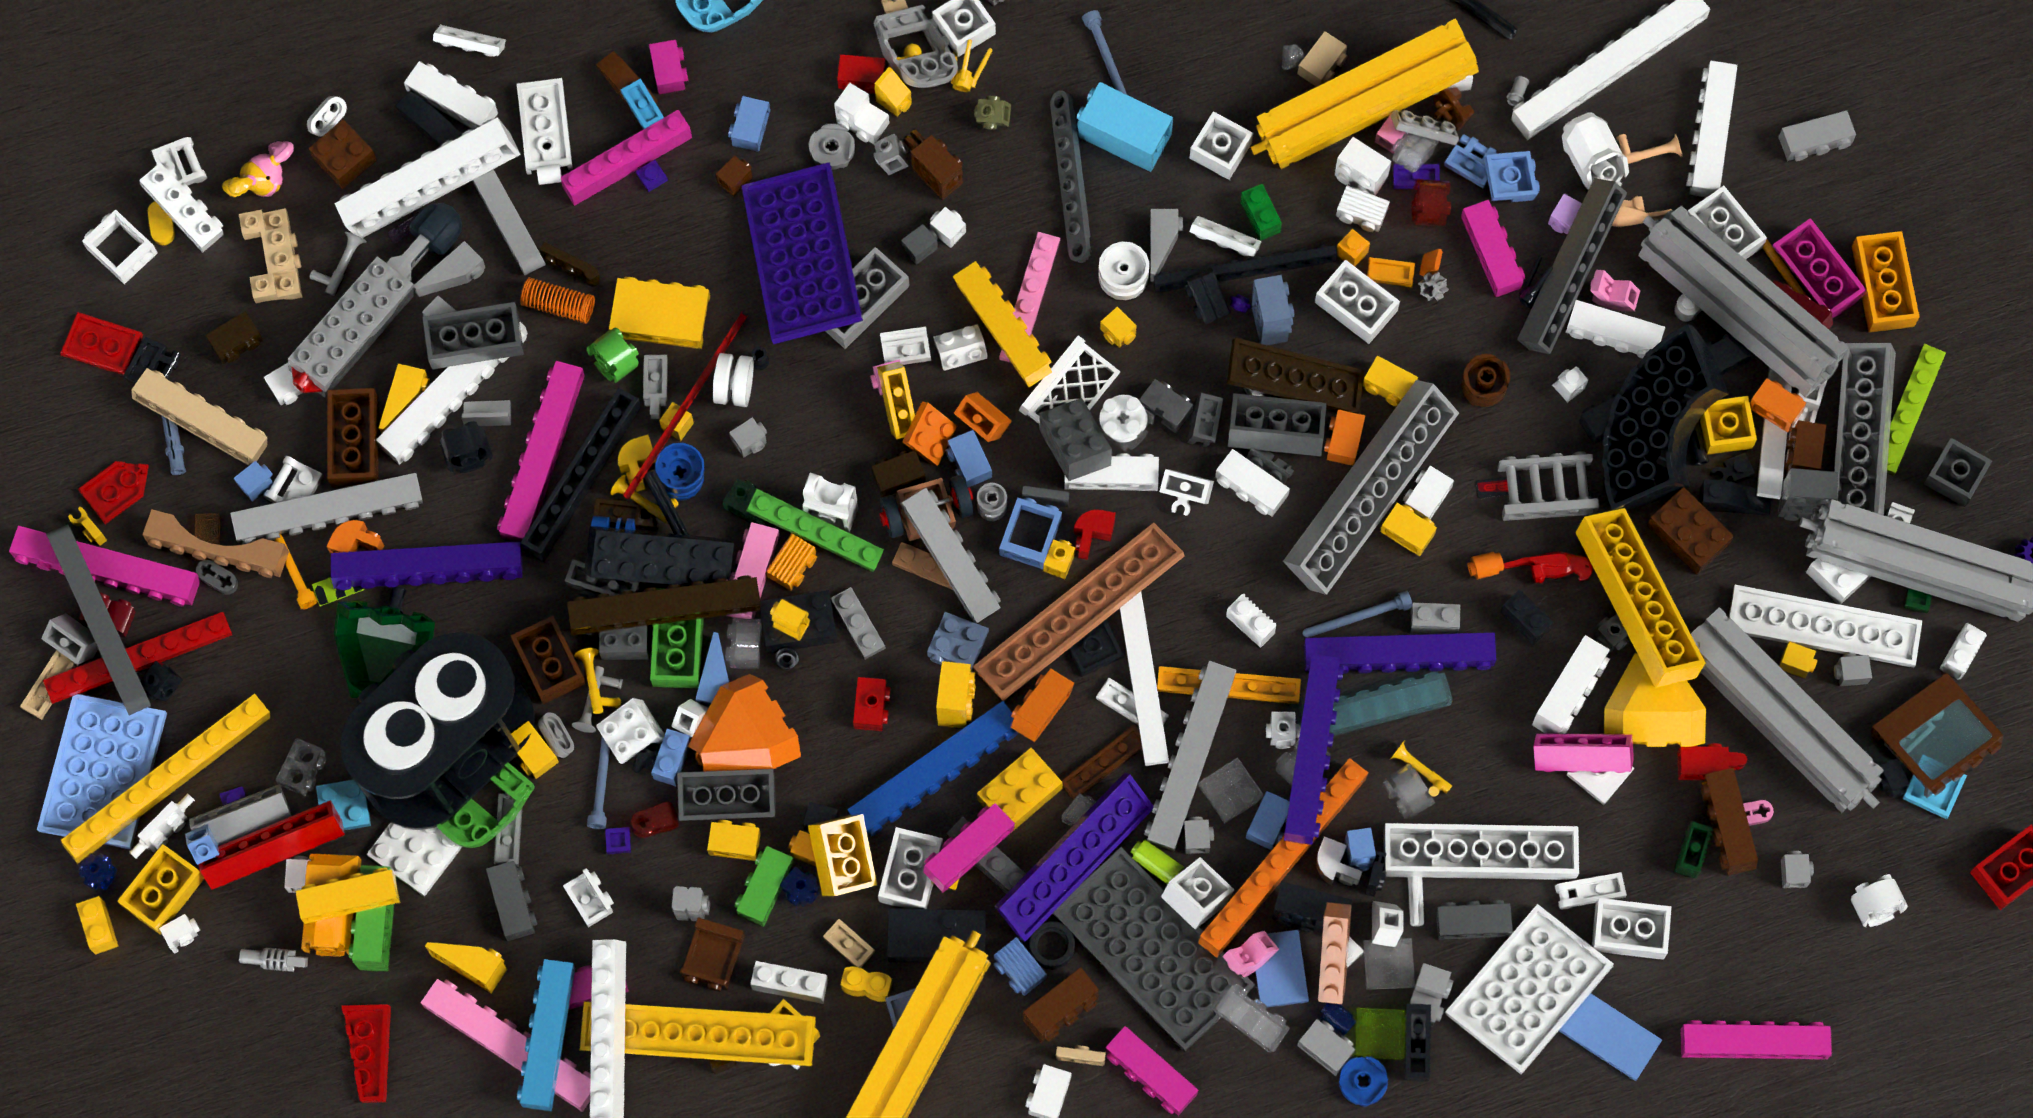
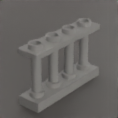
(1539, 508)

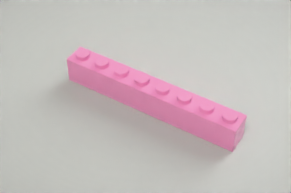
(500, 1037)

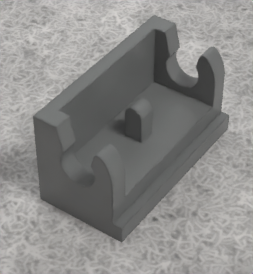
(1205, 419)

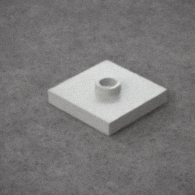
(1601, 784)

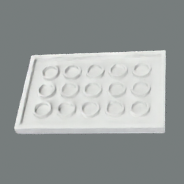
(1529, 989)

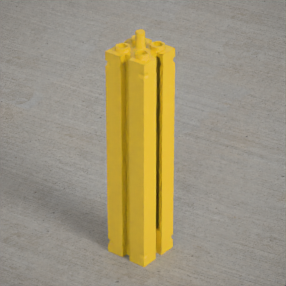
(1366, 95)
(923, 1030)

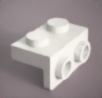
(960, 347)
(588, 898)

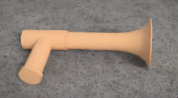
(1670, 147)

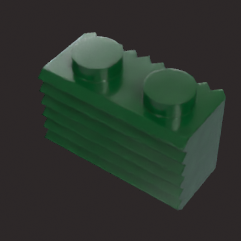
(1693, 849)

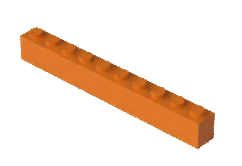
(1278, 864)

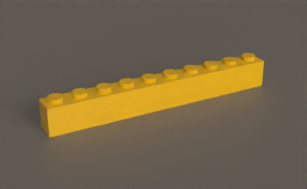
(165, 778)

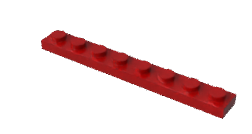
(141, 655)

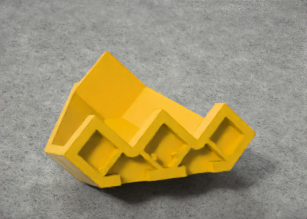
(1654, 714)

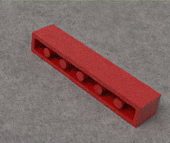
(273, 844)

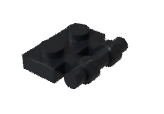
(149, 356)

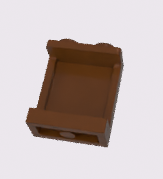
(712, 955)

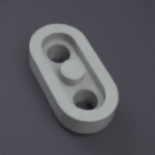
(556, 735)

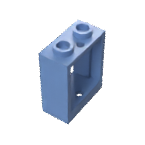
(1022, 553)

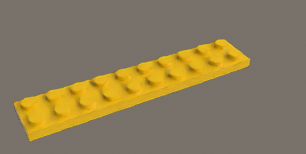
(713, 1034)

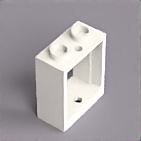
(134, 261)

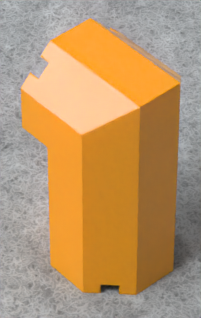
(334, 934)

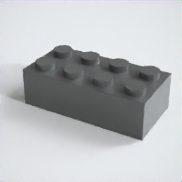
(473, 335)
(1277, 424)

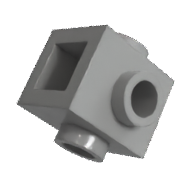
(891, 154)

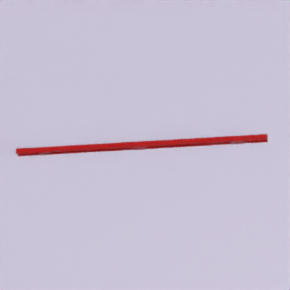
(683, 408)

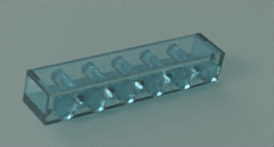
(1391, 703)

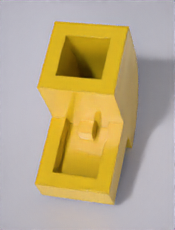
(633, 456)

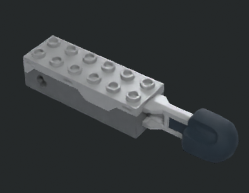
(369, 305)

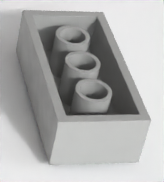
(878, 286)

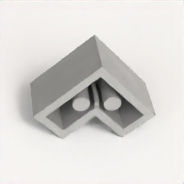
(1431, 987)

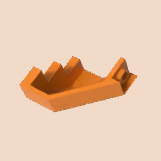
(744, 730)

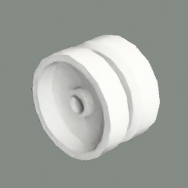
(1123, 270)
(733, 380)

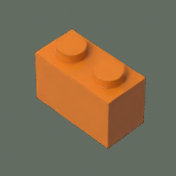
(1777, 404)
(982, 416)
(1345, 437)

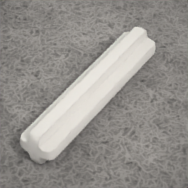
(1416, 905)

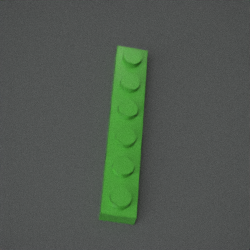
(814, 530)

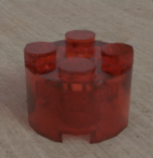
(1430, 202)

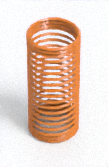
(529, 293)

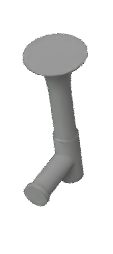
(334, 281)
(584, 723)

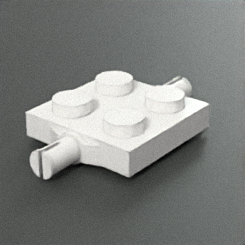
(158, 831)

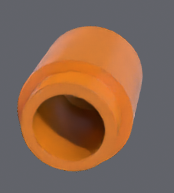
(1485, 565)

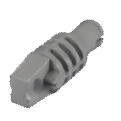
(273, 959)

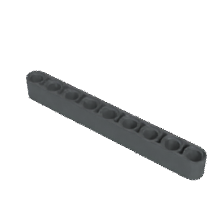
(98, 619)

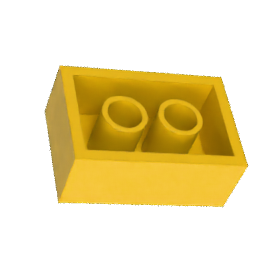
(955, 695)
(1021, 788)
(842, 855)
(161, 888)

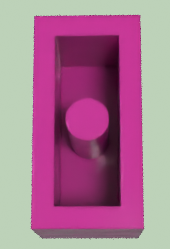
(667, 66)

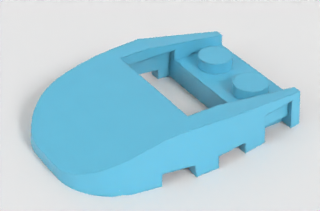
(712, 14)

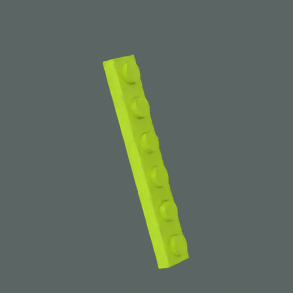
(1912, 403)

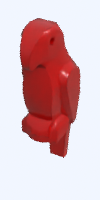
(1554, 566)

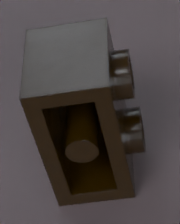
(234, 338)
(898, 473)

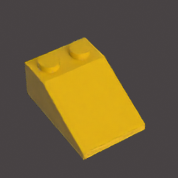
(472, 962)

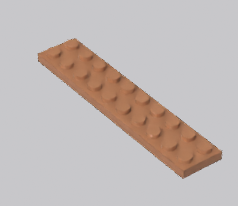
(1078, 611)

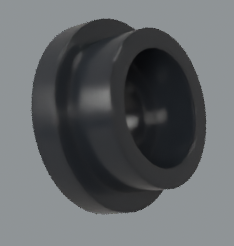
(783, 663)

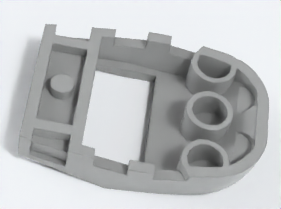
(920, 70)

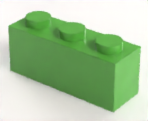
(764, 886)

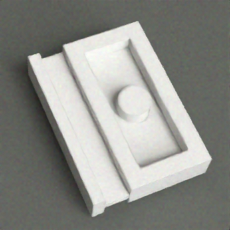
(907, 345)

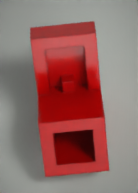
(1090, 525)

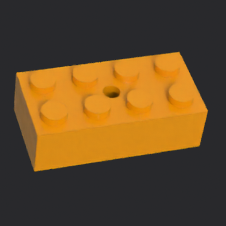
(1888, 283)

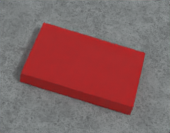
(101, 343)

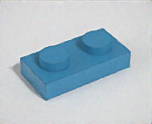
(641, 104)

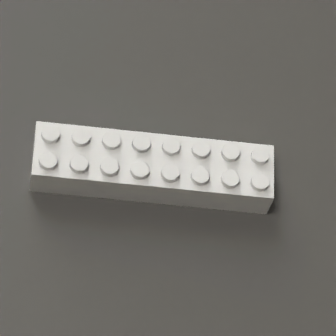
(427, 178)
(1481, 851)

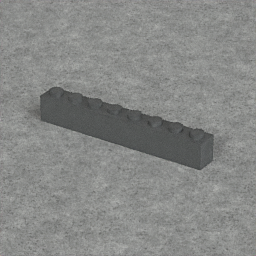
(1572, 266)

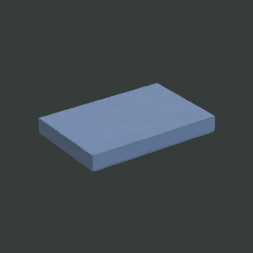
(1283, 976)

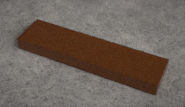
(1103, 763)

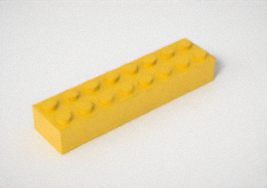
(1640, 597)

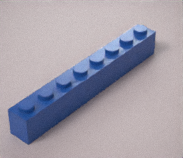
(935, 768)

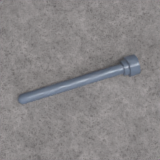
(1093, 22)
(1402, 601)
(597, 817)

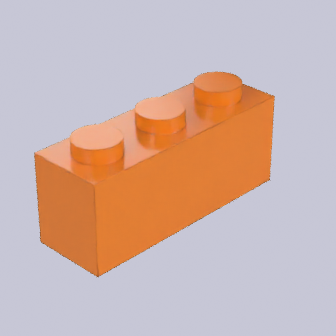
(1041, 704)

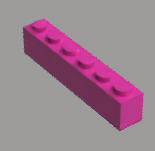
(626, 157)
(1755, 1041)

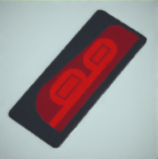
(1495, 487)

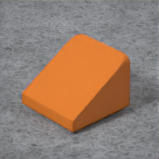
(1431, 262)

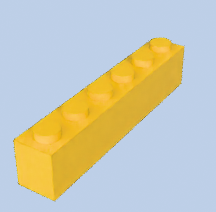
(1002, 323)

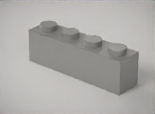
(244, 815)

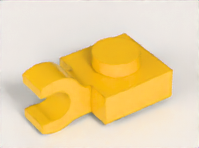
(91, 531)

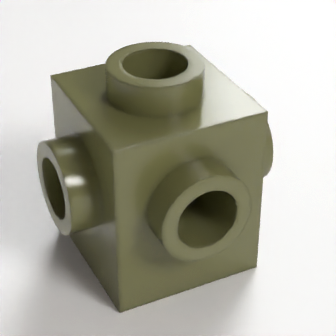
(992, 112)

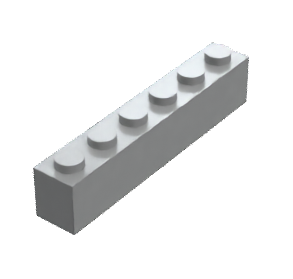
(950, 555)

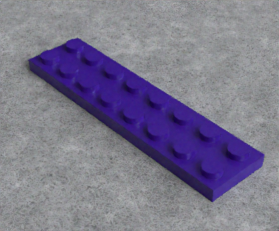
(1074, 857)

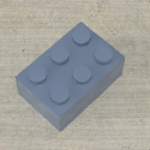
(1271, 310)

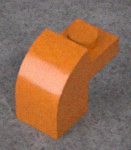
(352, 534)

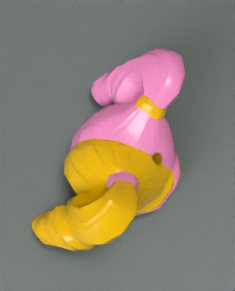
(254, 172)

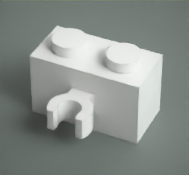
(1186, 488)

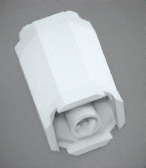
(1594, 150)

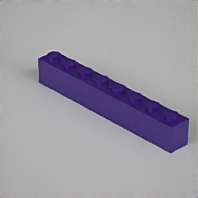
(426, 565)
(1406, 652)
(1312, 749)

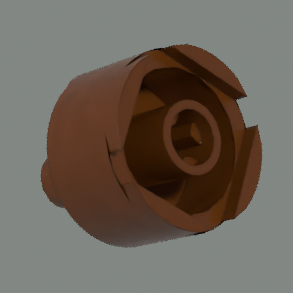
(1496, 376)

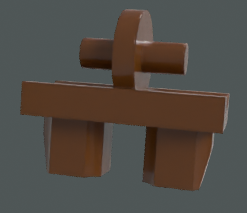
(1449, 107)

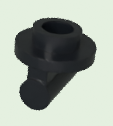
(645, 759)

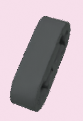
(219, 572)

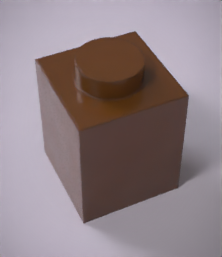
(734, 174)

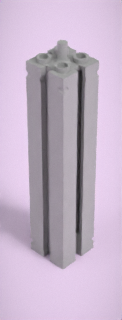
(1742, 300)
(1921, 559)
(1785, 714)

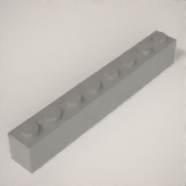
(327, 508)
(1191, 755)

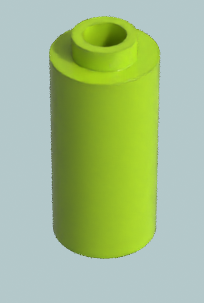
(1156, 861)

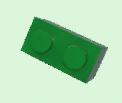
(1260, 212)

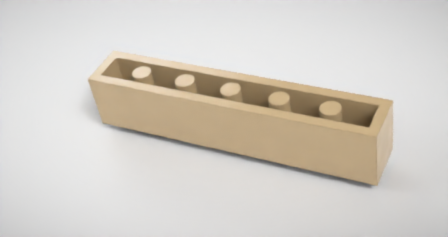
(199, 417)

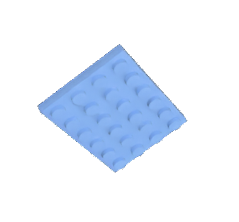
(98, 761)

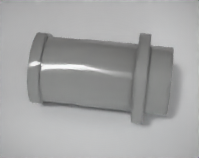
(1517, 91)

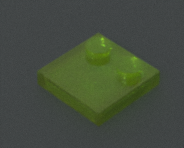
(1380, 1033)

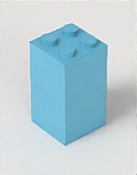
(1124, 126)

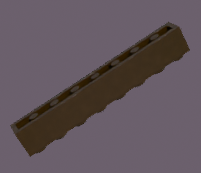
(663, 605)

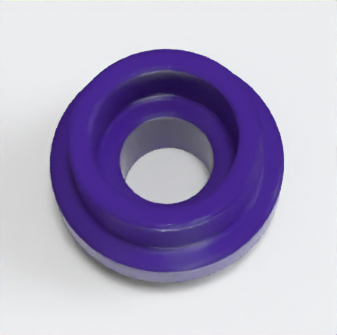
(1240, 303)

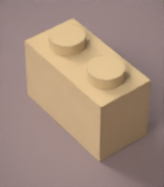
(1322, 60)

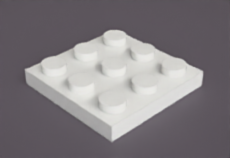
(414, 855)

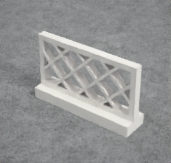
(1059, 370)

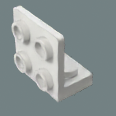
(630, 730)

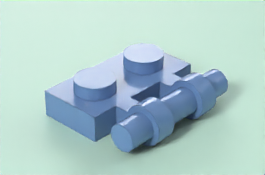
(1468, 164)

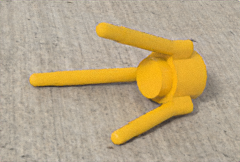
(963, 80)

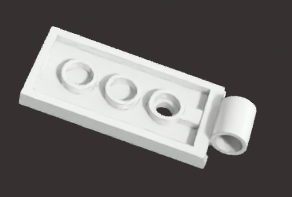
(543, 122)

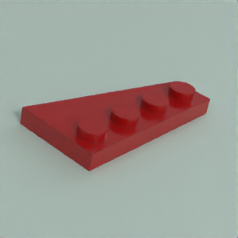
(369, 1042)

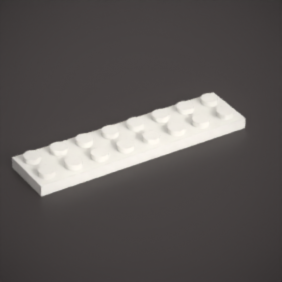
(1826, 625)

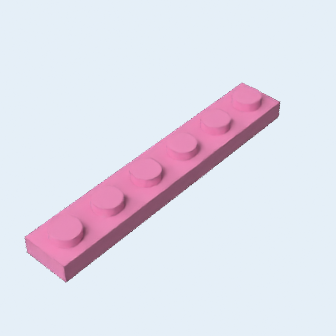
(1035, 281)

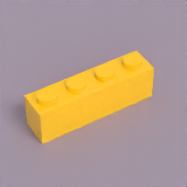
(347, 896)

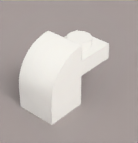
(1330, 865)

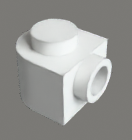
(1686, 309)

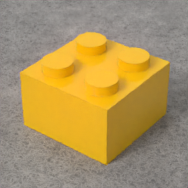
(1728, 426)

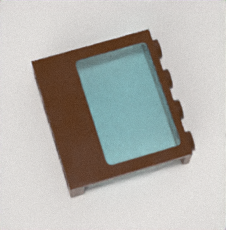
(1939, 734)

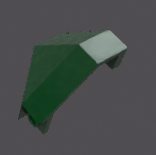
(373, 640)

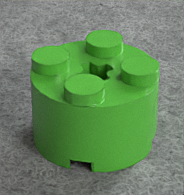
(613, 355)

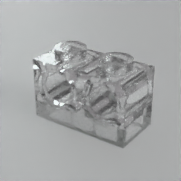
(294, 765)

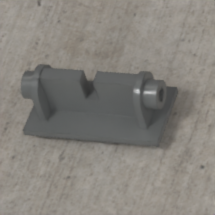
(1279, 469)

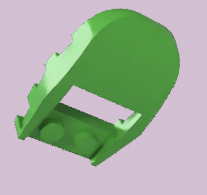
(474, 825)

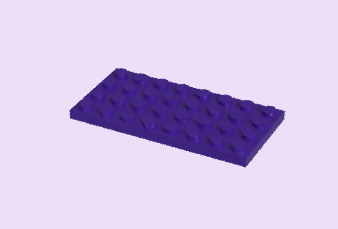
(801, 253)

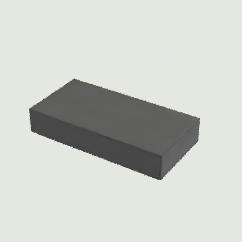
(1046, 496)

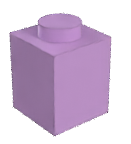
(1564, 214)

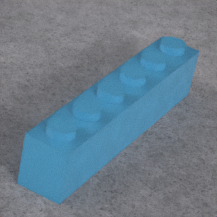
(547, 1035)

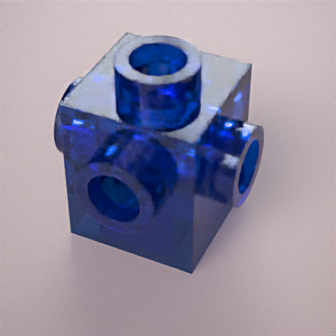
(101, 878)
(796, 880)

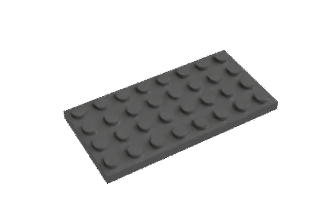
(1148, 948)

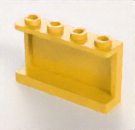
(660, 312)

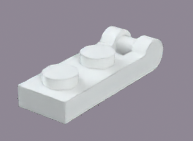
(1590, 890)

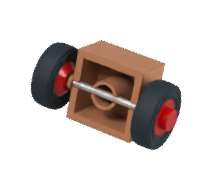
(893, 515)

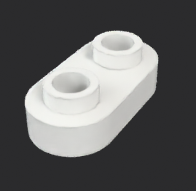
(326, 117)

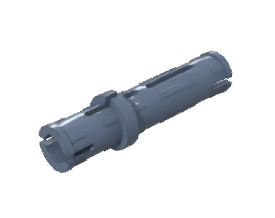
(174, 447)

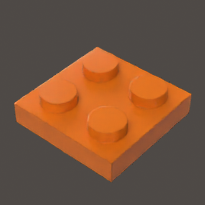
(929, 433)

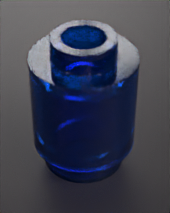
(1338, 1018)

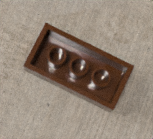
(352, 437)
(1730, 822)

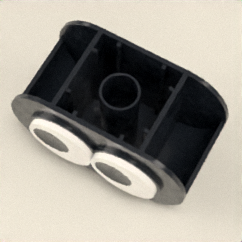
(435, 729)

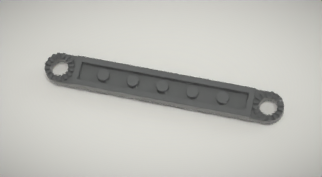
(1070, 176)

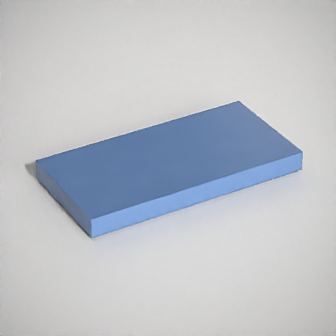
(1611, 1036)

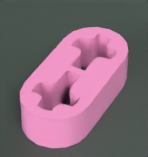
(1757, 818)

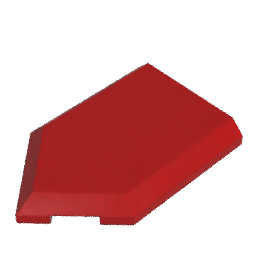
(115, 489)

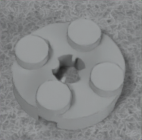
(843, 140)

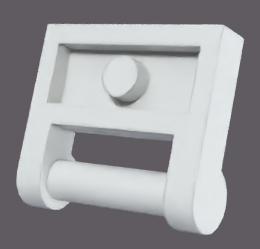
(168, 156)
(302, 485)

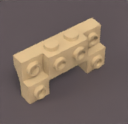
(279, 252)

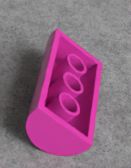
(1820, 268)

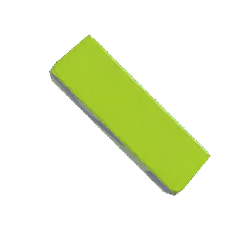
(326, 593)

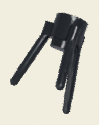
(1529, 294)

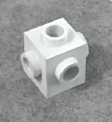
(1282, 729)

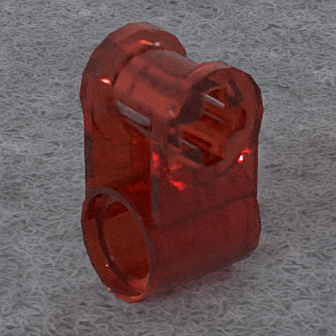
(657, 820)

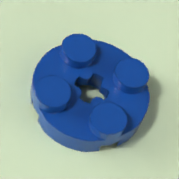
(1361, 1067)

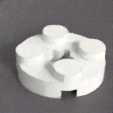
(1114, 408)

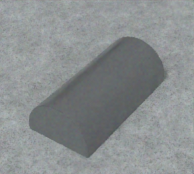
(726, 794)

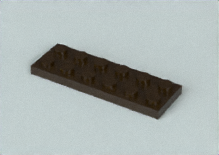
(1294, 375)

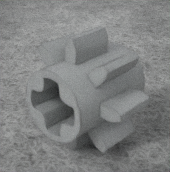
(1433, 286)

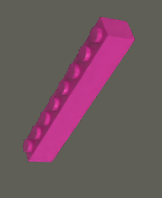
(542, 451)
(111, 568)

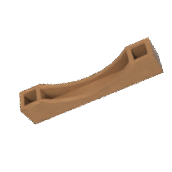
(261, 555)

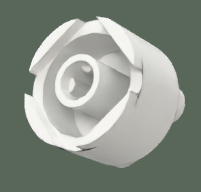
(1878, 901)

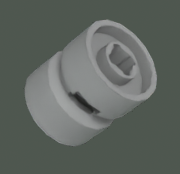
(991, 501)

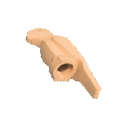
(1633, 213)

